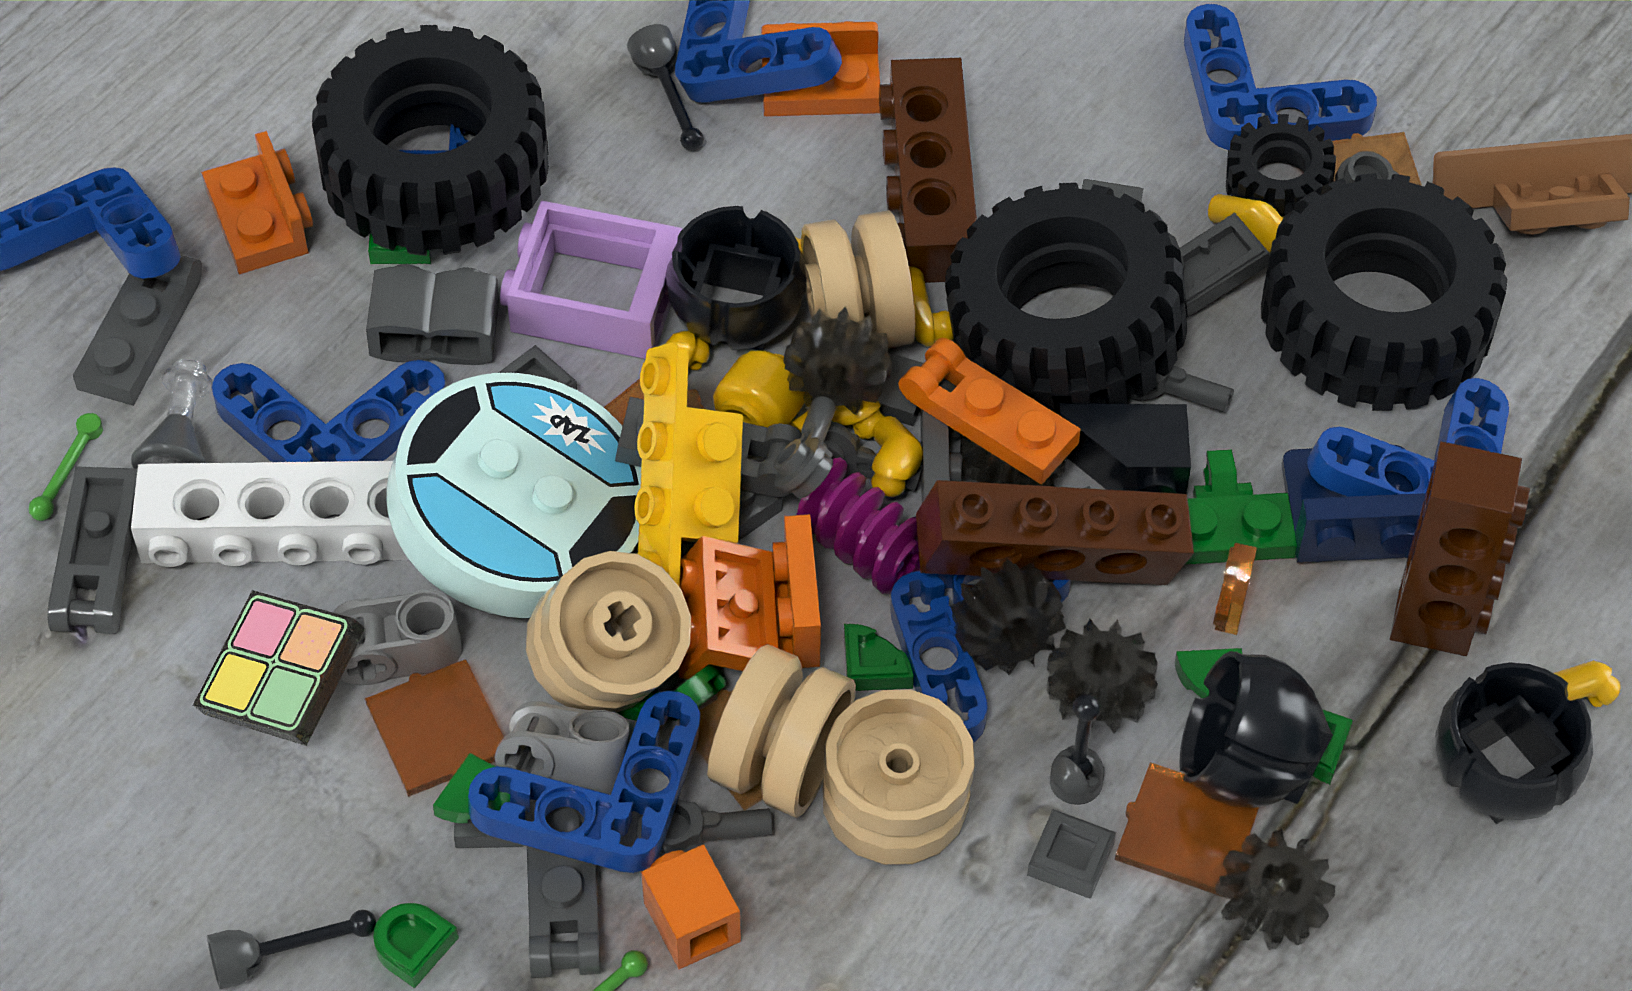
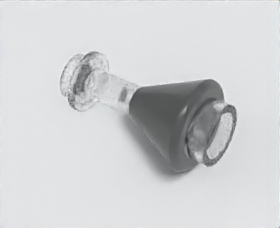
(175, 437)

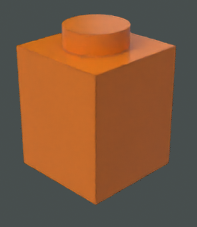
(690, 905)

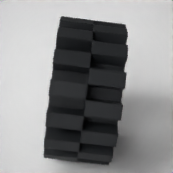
(1279, 144)

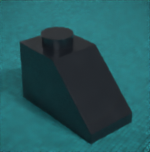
(1132, 445)

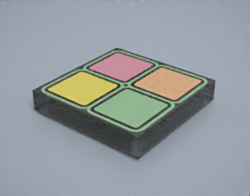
(279, 667)

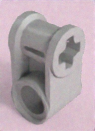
(394, 638)
(567, 743)

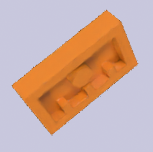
(850, 90)
(258, 209)
(797, 592)
(729, 604)

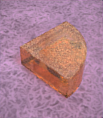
(1234, 588)

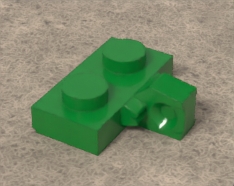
(1230, 514)

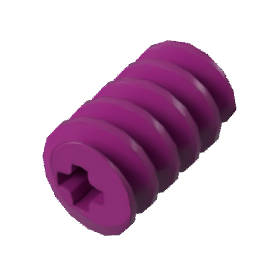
(859, 530)

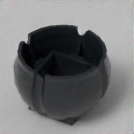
(739, 255)
(1538, 718)
(1253, 733)

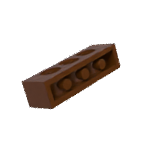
(930, 159)
(1056, 529)
(1459, 549)

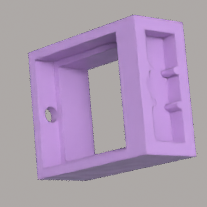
(598, 238)

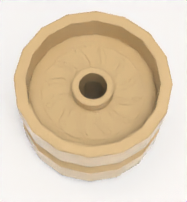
(864, 276)
(608, 632)
(778, 730)
(897, 776)

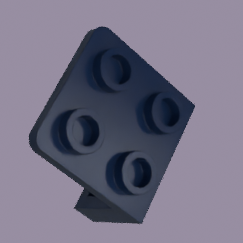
(1348, 527)

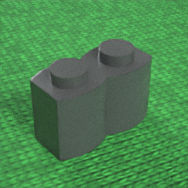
(432, 315)

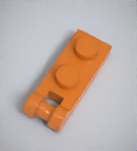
(990, 411)

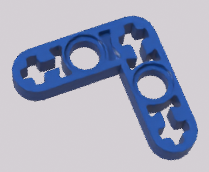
(717, 64)
(1245, 101)
(98, 201)
(332, 440)
(1362, 451)
(935, 628)
(604, 815)

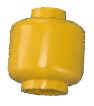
(758, 390)

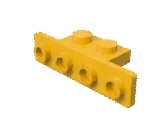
(686, 464)

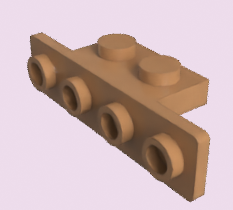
(1543, 182)

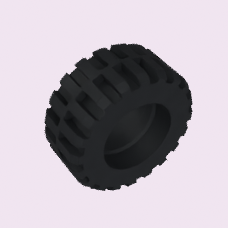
(419, 83)
(1395, 232)
(1060, 241)

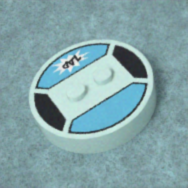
(509, 489)

